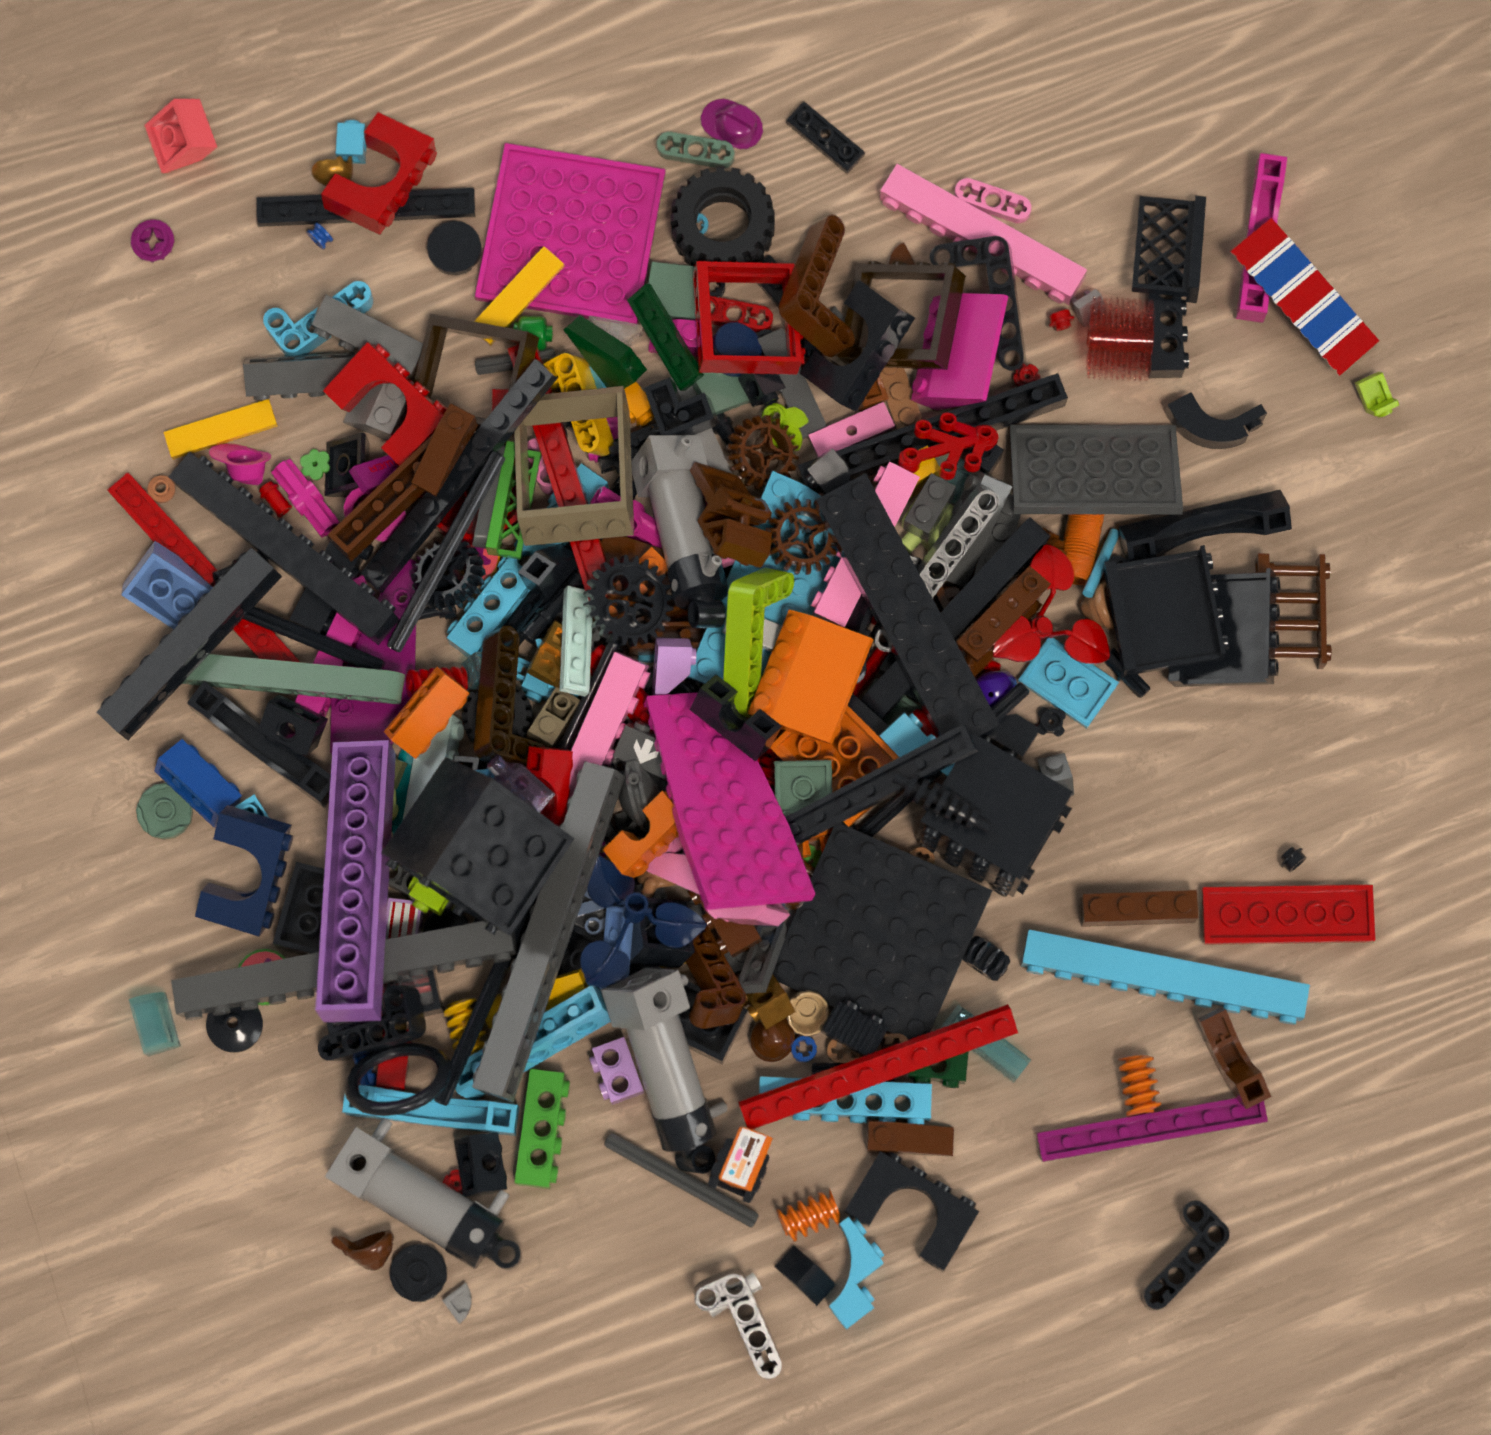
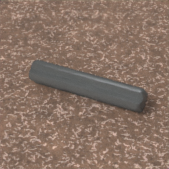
(504, 363)

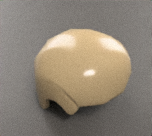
(810, 1013)

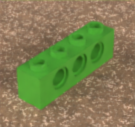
(541, 1083)

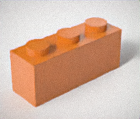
(427, 713)

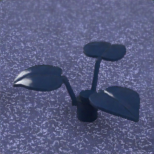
(675, 924)

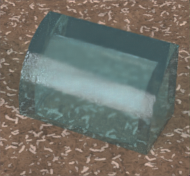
(154, 1023)

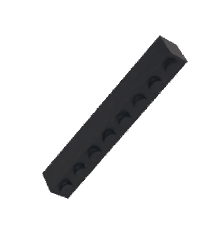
(188, 643)

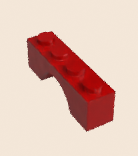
(553, 769)

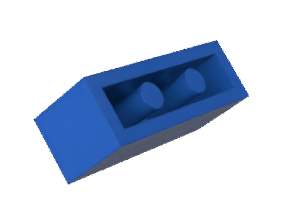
(197, 781)

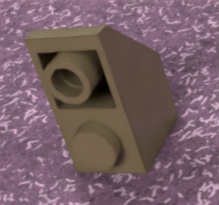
(553, 718)

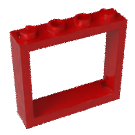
(741, 273)

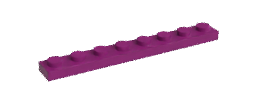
(1148, 1128)

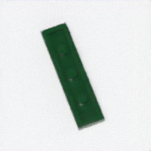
(665, 337)

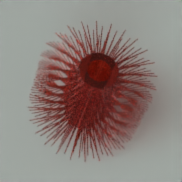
(1119, 338)

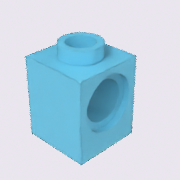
(351, 141)

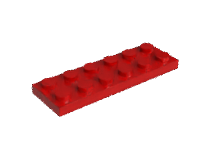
(1288, 914)

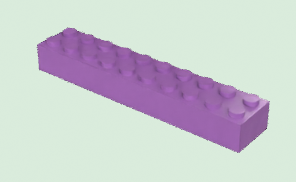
(356, 882)

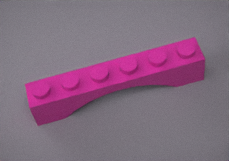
(1264, 204)

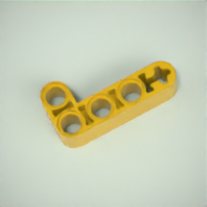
(592, 434)

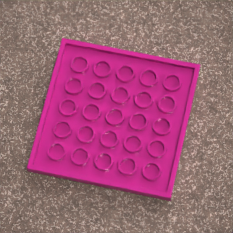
(587, 214)

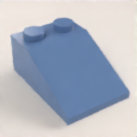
(164, 585)

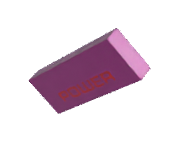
(373, 473)

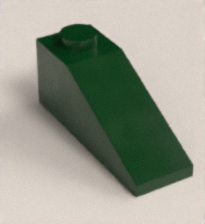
(608, 356)

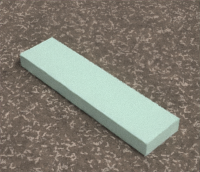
(575, 643)

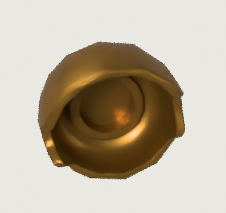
(325, 169)

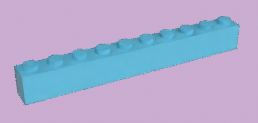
(1165, 976)

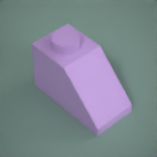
(671, 663)

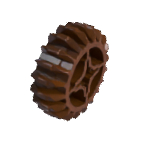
(757, 473)
(807, 547)

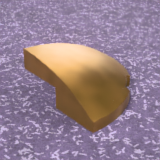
(547, 659)

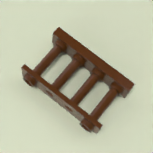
(1322, 573)
(1015, 602)

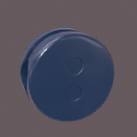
(736, 340)

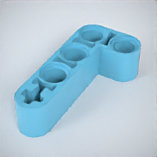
(300, 330)

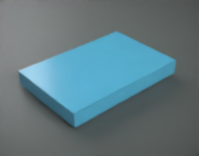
(1068, 684)

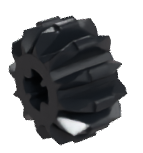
(986, 958)

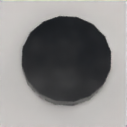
(454, 248)
(418, 1273)

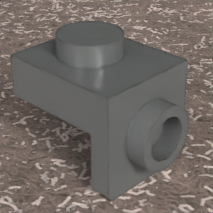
(1058, 769)

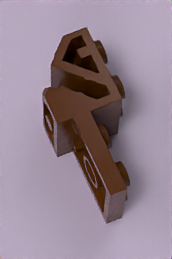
(730, 517)

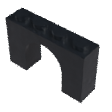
(886, 328)
(953, 1214)

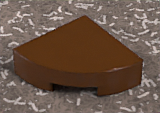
(902, 255)

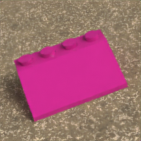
(971, 354)

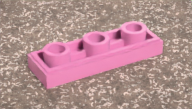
(867, 425)

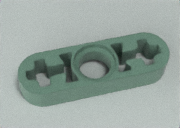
(674, 153)

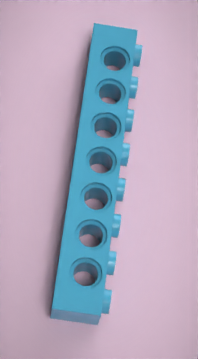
(470, 642)

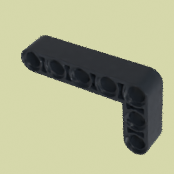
(1008, 288)

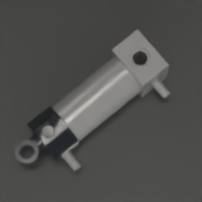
(693, 568)
(649, 1010)
(422, 1201)

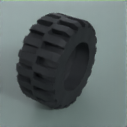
(716, 188)

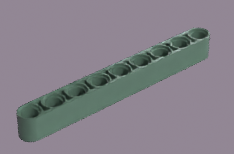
(299, 678)

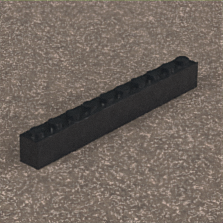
(997, 411)
(284, 548)

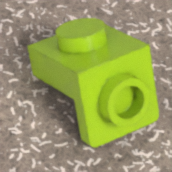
(1376, 395)

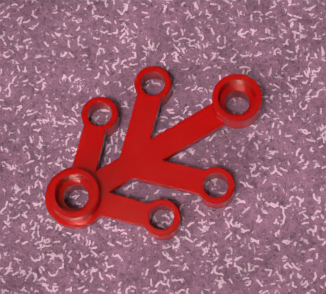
(981, 437)

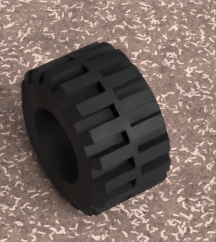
(522, 711)

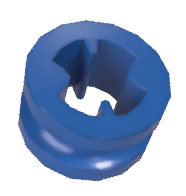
(319, 236)
(809, 1042)

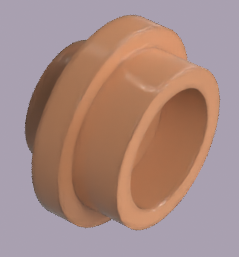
(165, 496)

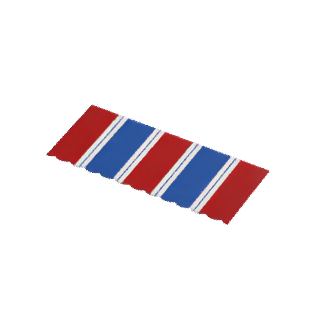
(1305, 296)

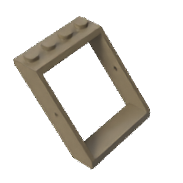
(576, 521)

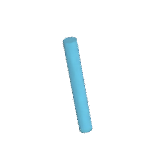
(1103, 557)

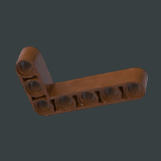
(800, 300)

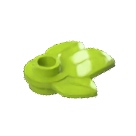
(791, 417)

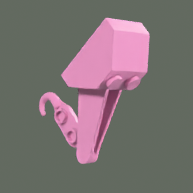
(676, 869)

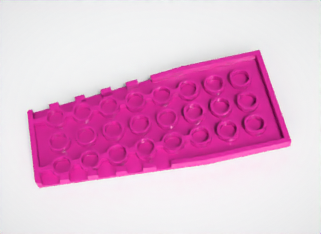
(725, 813)

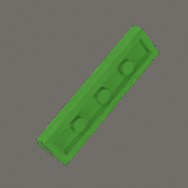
(502, 500)

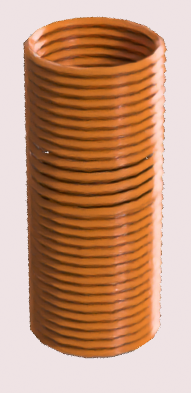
(1084, 533)

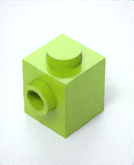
(426, 898)

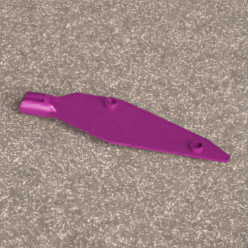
(368, 720)

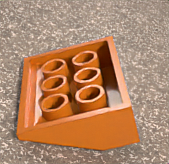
(811, 676)
(853, 752)

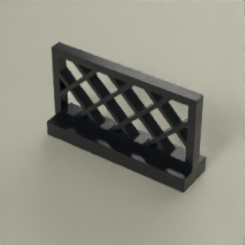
(1193, 247)

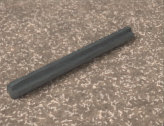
(681, 1180)

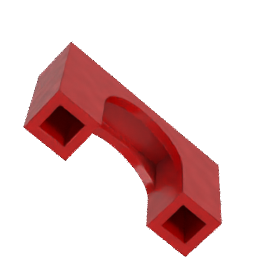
(376, 206)
(372, 368)

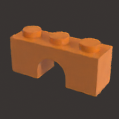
(634, 855)

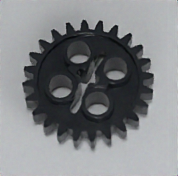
(626, 626)

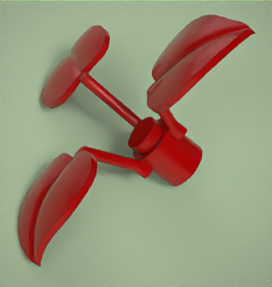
(1021, 642)

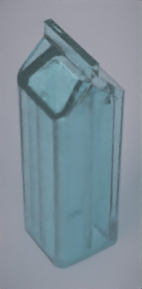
(999, 1055)

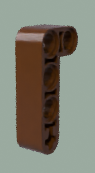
(720, 993)

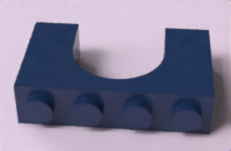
(267, 842)

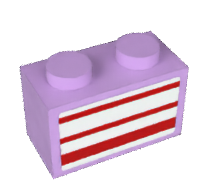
(402, 918)

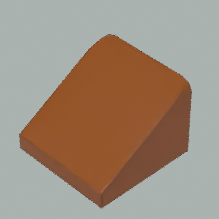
(875, 396)

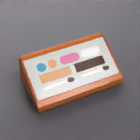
(745, 1159)

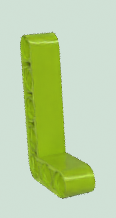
(745, 629)

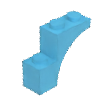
(865, 1259)

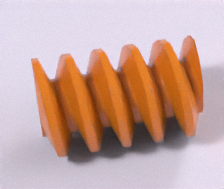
(1139, 1085)
(809, 1215)

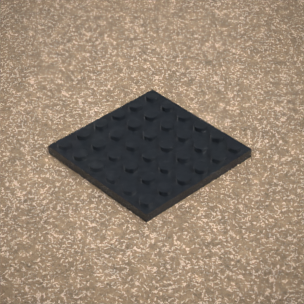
(881, 931)

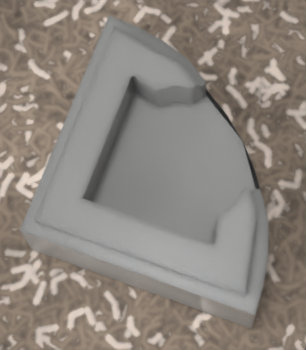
(459, 1302)

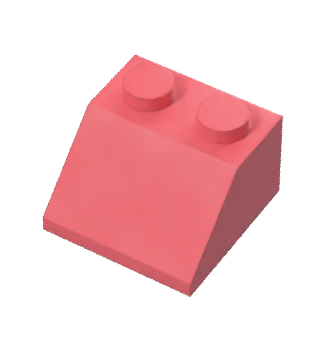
(180, 134)

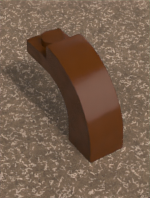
(1231, 1059)

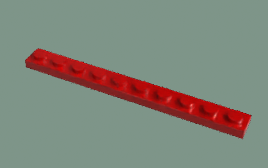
(566, 485)
(165, 532)
(878, 1067)

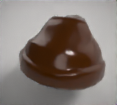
(772, 1043)
(369, 1251)

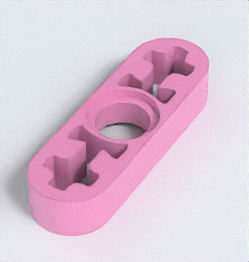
(1014, 200)

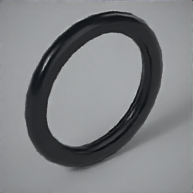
(404, 1105)

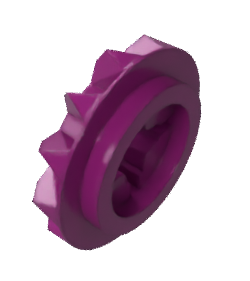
(144, 232)

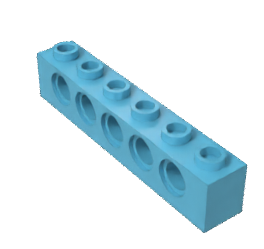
(558, 1029)
(917, 1094)

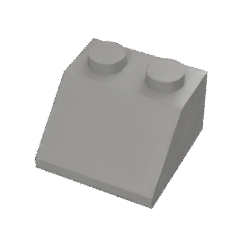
(379, 411)

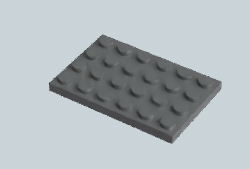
(1095, 469)

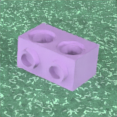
(622, 1069)

